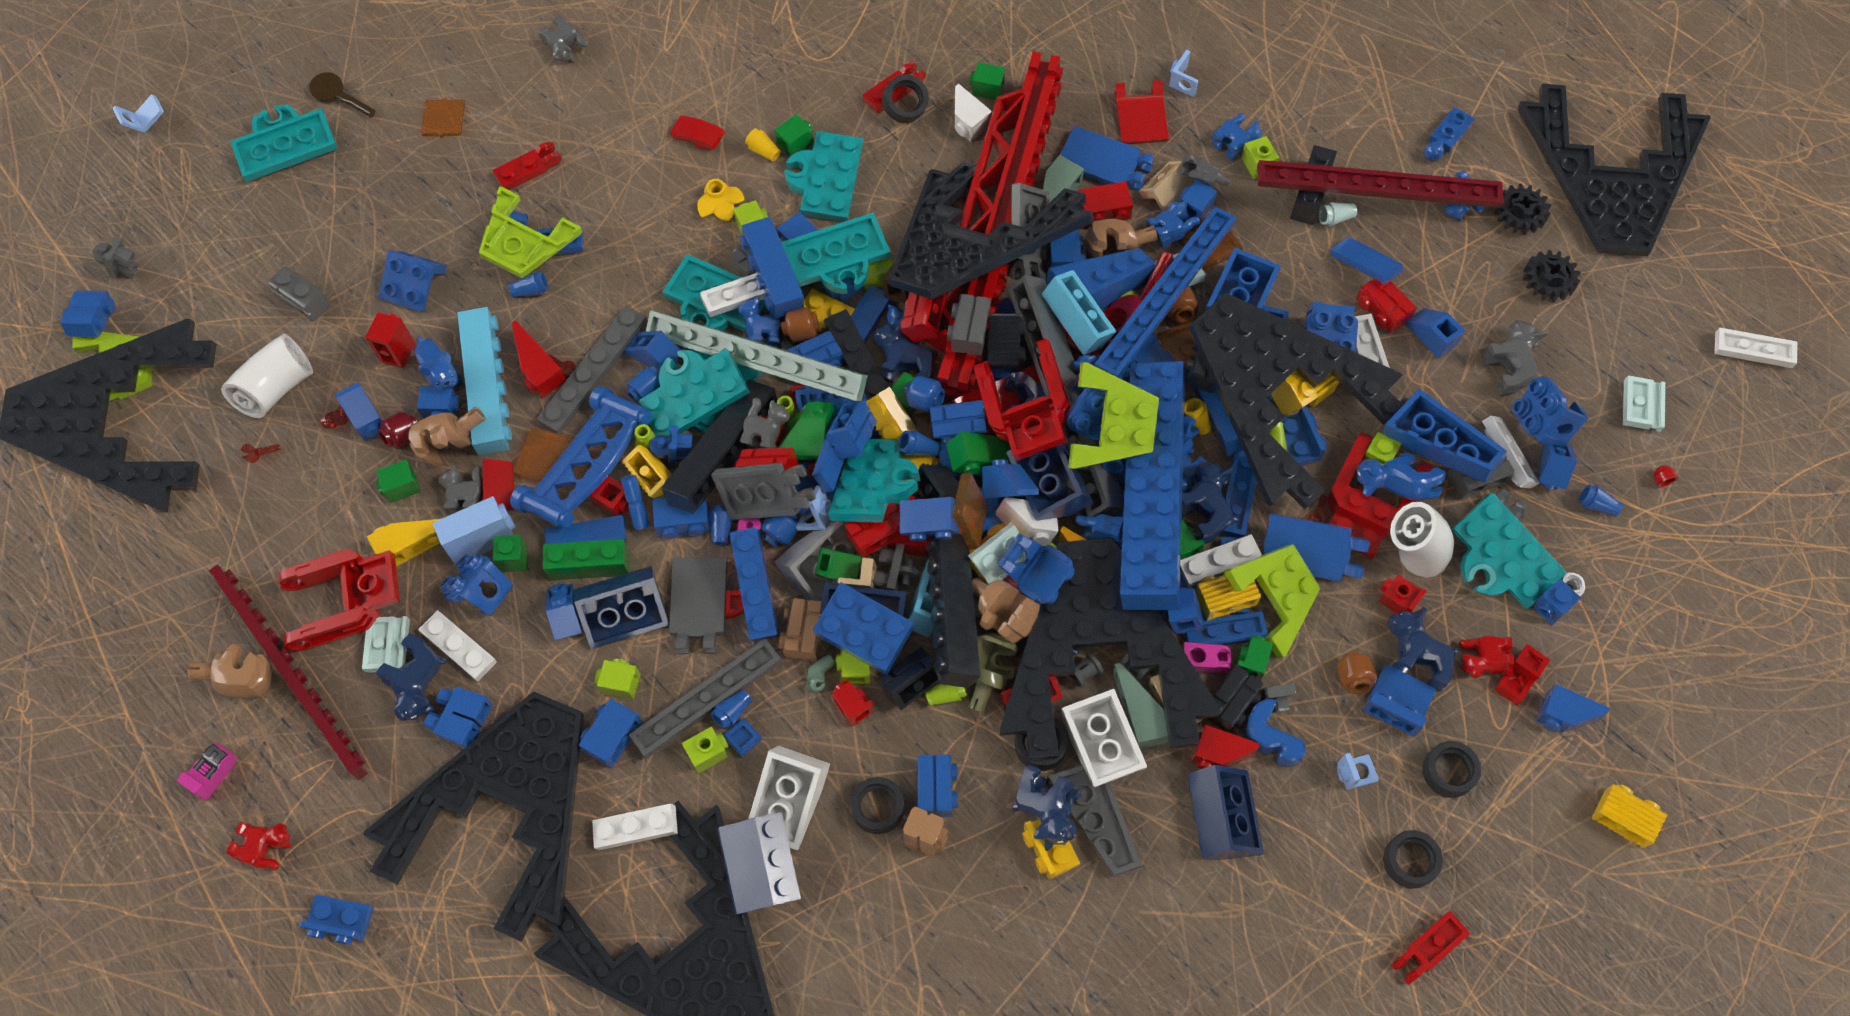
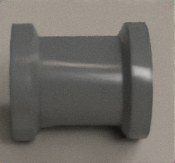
(1086, 669)

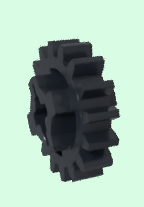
(1523, 208)
(1551, 275)

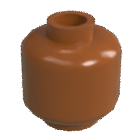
(1184, 308)
(800, 325)
(1356, 673)

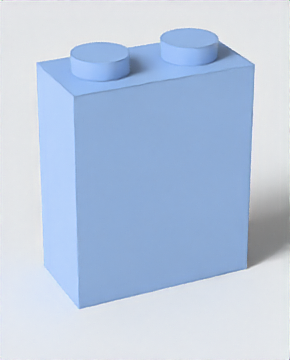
(473, 529)

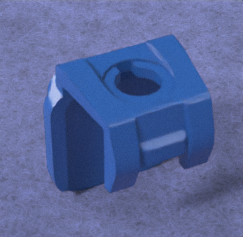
(1333, 323)
(1086, 412)
(1545, 414)
(1042, 570)
(466, 585)

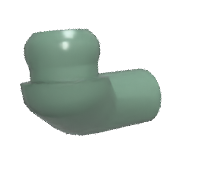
(817, 671)

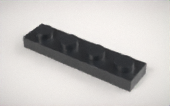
(855, 351)

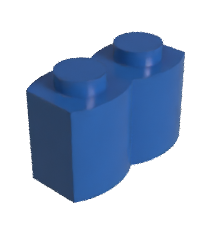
(87, 313)

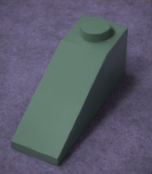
(1061, 175)
(1141, 710)

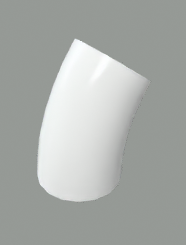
(267, 377)
(1422, 539)

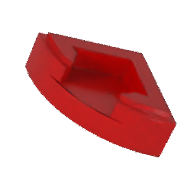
(733, 604)

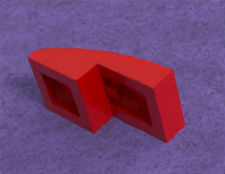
(701, 133)
(1526, 671)

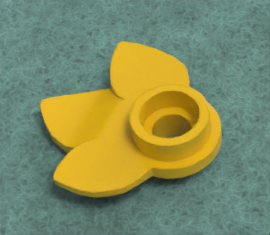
(719, 203)

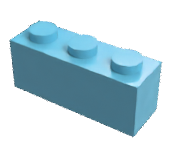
(1078, 312)

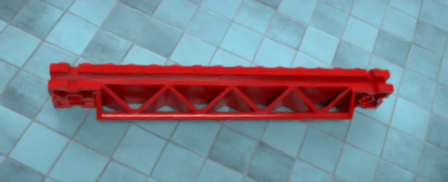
(1030, 115)

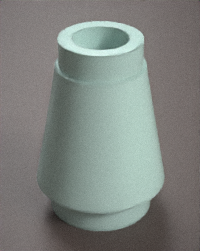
(1334, 213)

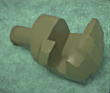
(990, 648)

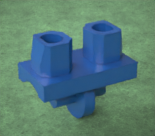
(675, 447)

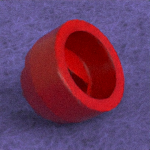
(1664, 476)

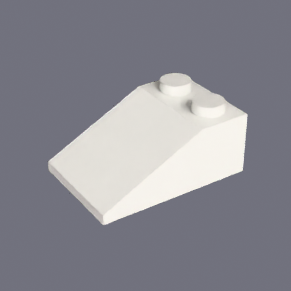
(1102, 738)
(790, 786)

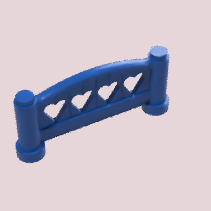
(545, 499)

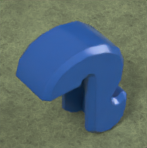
(1272, 739)

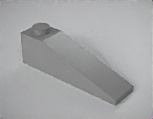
(800, 560)

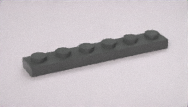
(591, 370)
(703, 698)

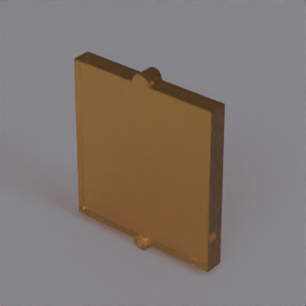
(443, 117)

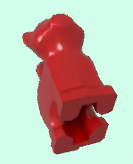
(1492, 653)
(257, 843)

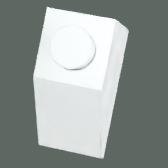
(970, 114)
(1020, 514)

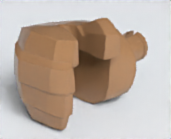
(1116, 233)
(439, 430)
(1005, 609)
(229, 679)

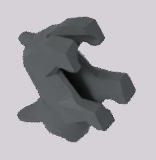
(1515, 357)

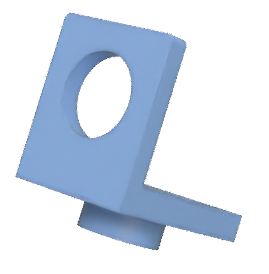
(1177, 74)
(143, 117)
(819, 509)
(1349, 775)

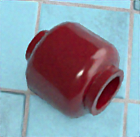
(395, 430)

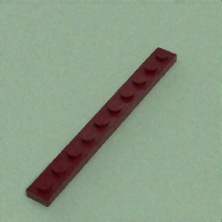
(1379, 183)
(294, 677)

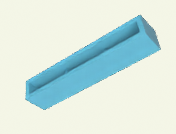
(483, 379)

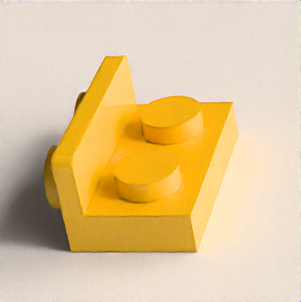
(1056, 861)

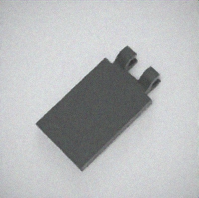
(1026, 204)
(762, 490)
(698, 601)

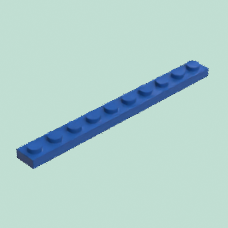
(1165, 292)
(1242, 480)

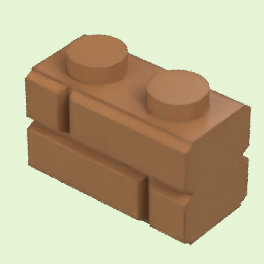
(799, 638)
(925, 832)

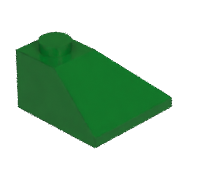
(808, 430)

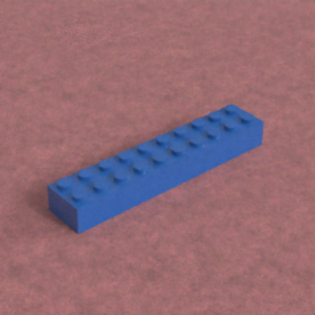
(1155, 497)

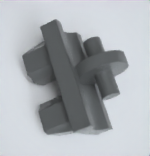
(116, 258)
(895, 559)

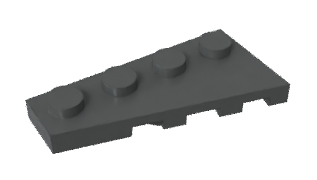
(1101, 821)

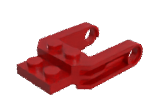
(1036, 423)
(1365, 515)
(366, 588)

